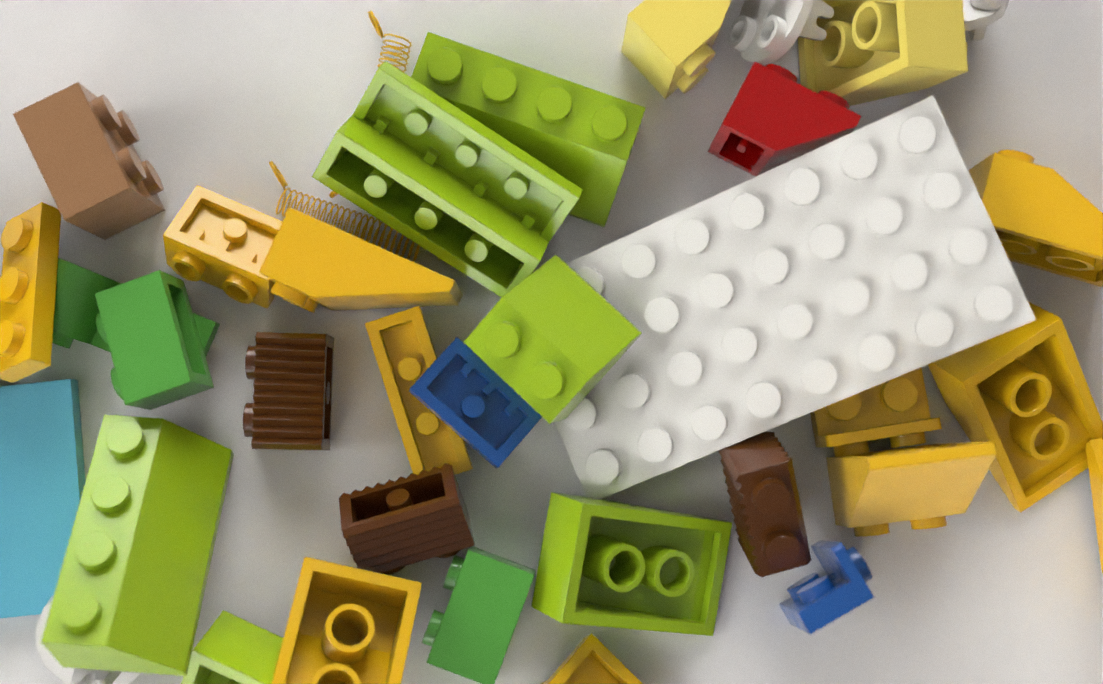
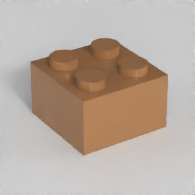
(90, 161)

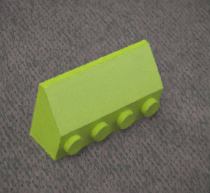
(550, 118)
(139, 549)

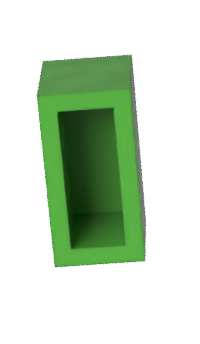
(152, 341)
(479, 615)

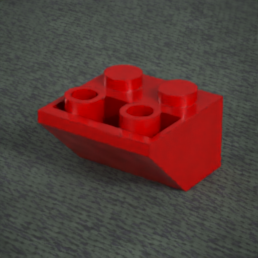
(779, 121)

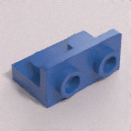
(475, 403)
(822, 600)

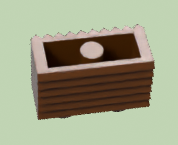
(290, 391)
(765, 504)
(406, 521)

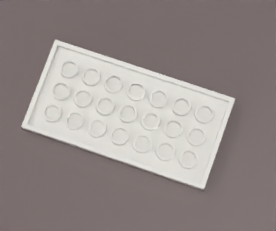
(791, 298)

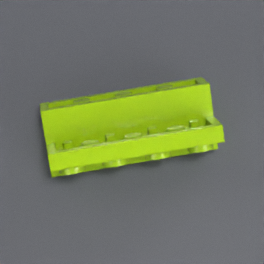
(446, 181)

